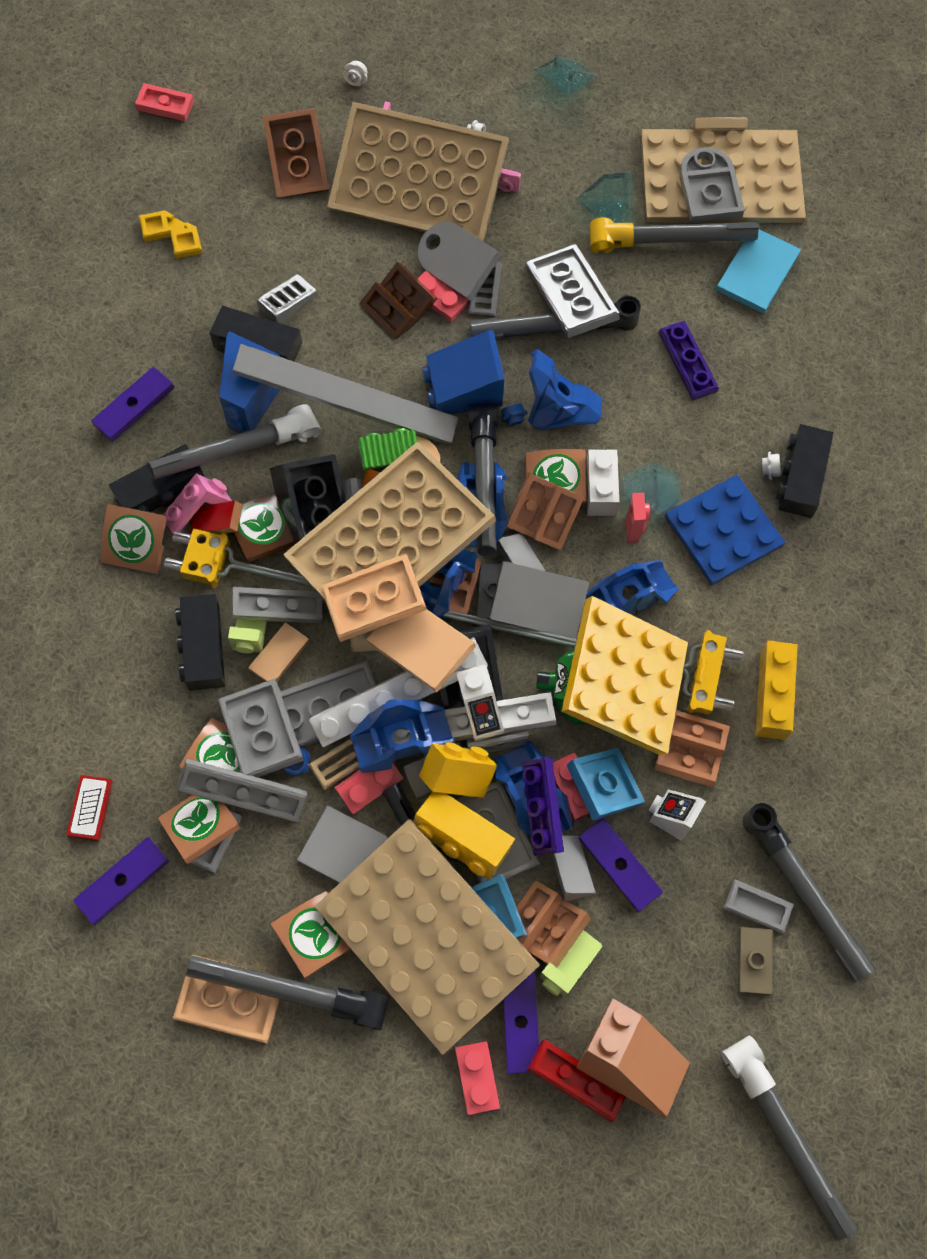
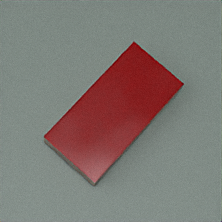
(217, 517)

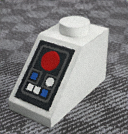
(480, 702)
(676, 812)

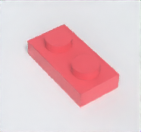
(164, 102)
(449, 301)
(636, 517)
(566, 784)
(365, 787)
(477, 1078)

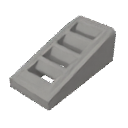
(496, 271)
(279, 315)

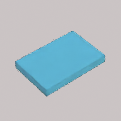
(758, 271)

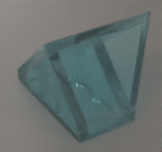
(566, 75)
(611, 197)
(657, 483)

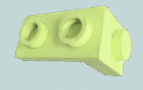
(247, 636)
(563, 978)

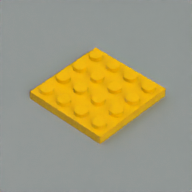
(625, 676)

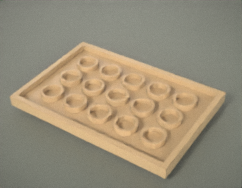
(763, 163)
(416, 171)
(403, 510)
(426, 936)

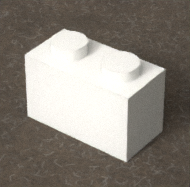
(602, 483)

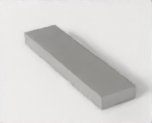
(241, 790)

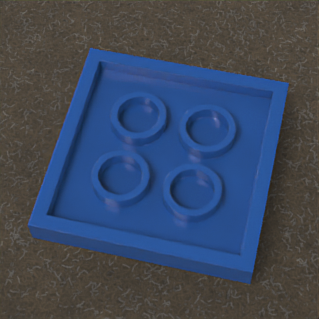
(724, 529)

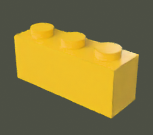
(776, 690)
(463, 834)

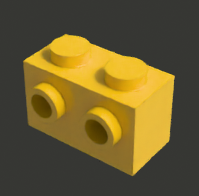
(457, 770)

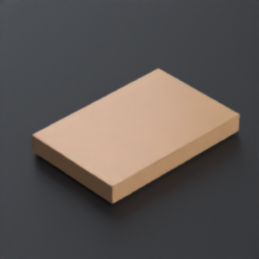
(373, 597)
(423, 647)
(226, 1009)

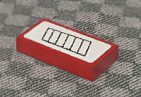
(89, 808)

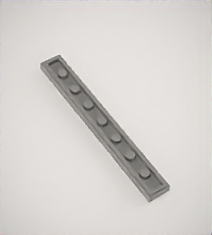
(344, 394)

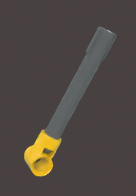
(609, 235)

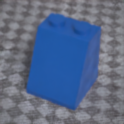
(465, 375)
(241, 398)

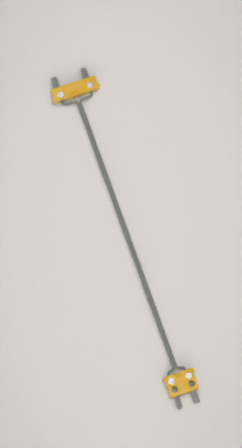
(210, 558)

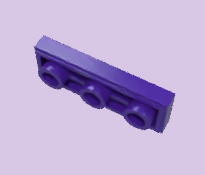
(693, 372)
(144, 393)
(542, 806)
(632, 881)
(105, 893)
(521, 1042)

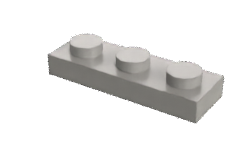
(276, 605)

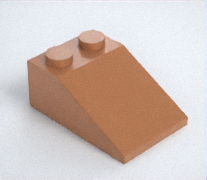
(296, 153)
(634, 1059)

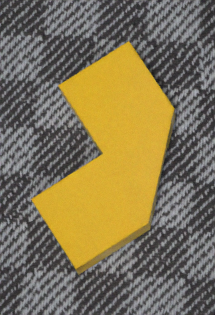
(165, 225)

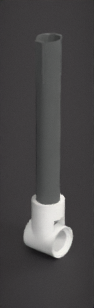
(298, 424)
(747, 1064)

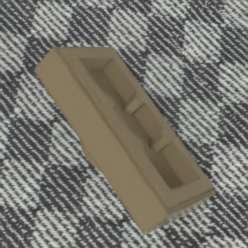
(755, 961)

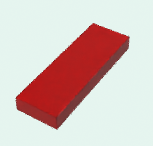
(560, 1071)

